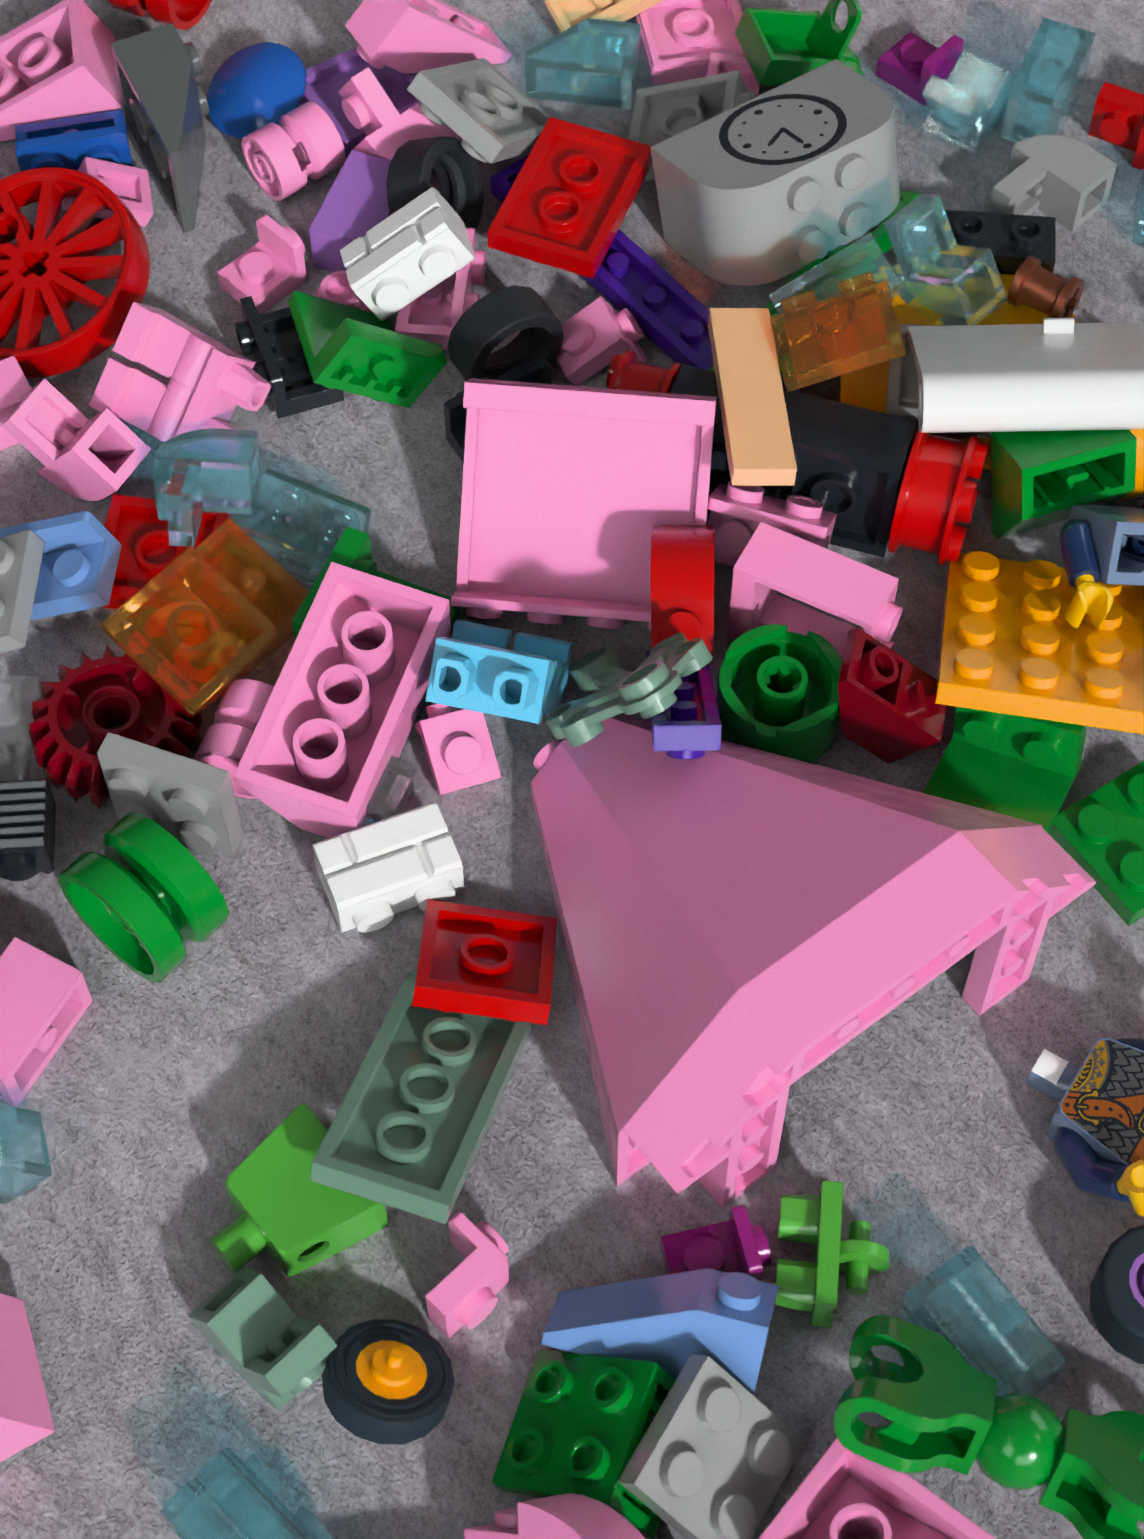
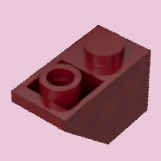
(886, 700)

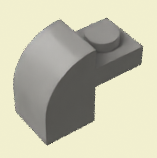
(1055, 176)

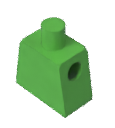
(285, 1210)

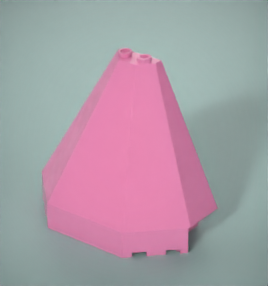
(754, 922)

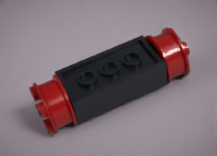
(853, 461)

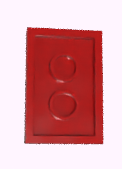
(570, 197)

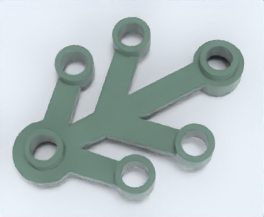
(618, 691)

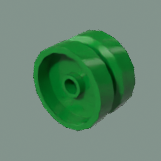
(144, 896)

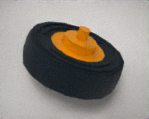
(387, 1381)

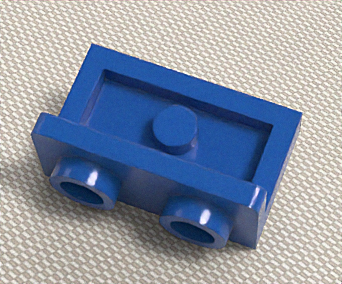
(71, 139)

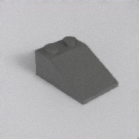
(165, 112)

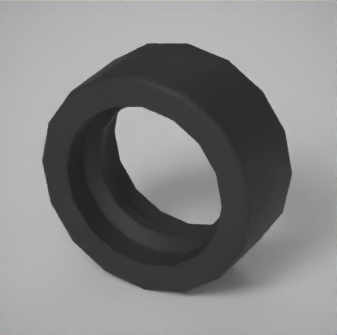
(455, 169)
(492, 321)

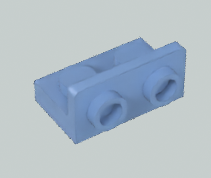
(75, 563)

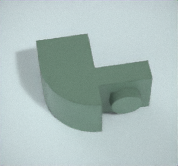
(263, 1337)

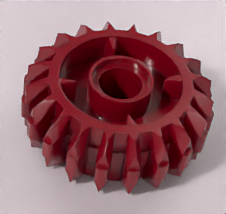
(90, 699)

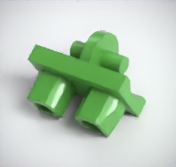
(815, 1284)

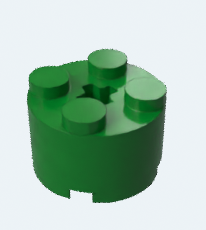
(780, 693)

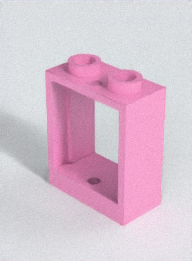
(816, 577)

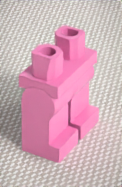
(203, 376)

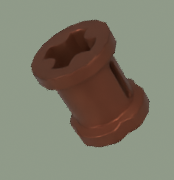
(1044, 290)

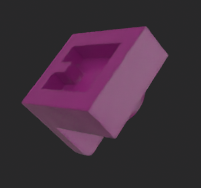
(914, 60)
(719, 1246)

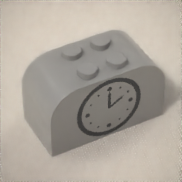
(780, 177)

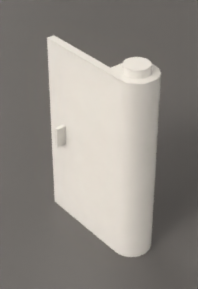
(1029, 376)

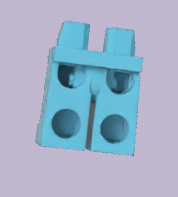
(484, 676)

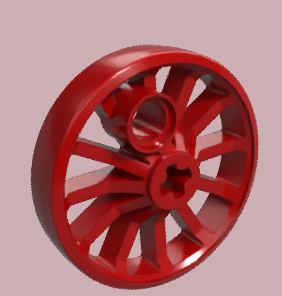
(53, 262)

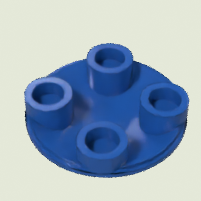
(255, 88)

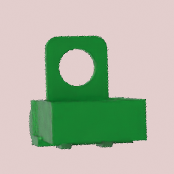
(792, 43)

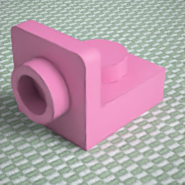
(127, 182)
(268, 268)

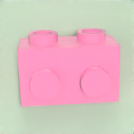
(439, 309)

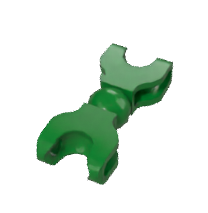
(951, 1416)

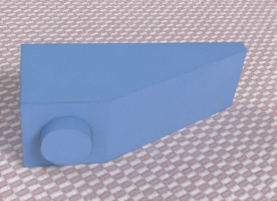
(669, 1320)

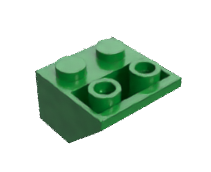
(1048, 472)

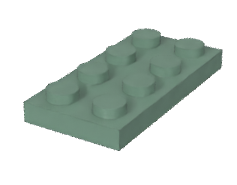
(419, 1107)

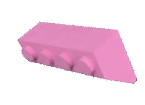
(343, 700)

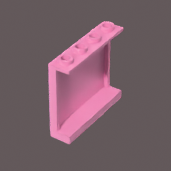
(569, 494)

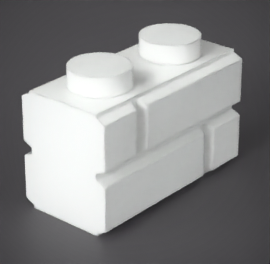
(407, 254)
(389, 868)

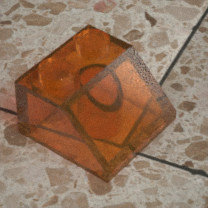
(837, 331)

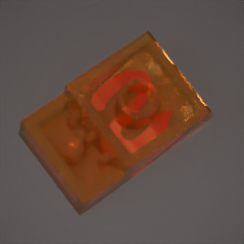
(208, 617)

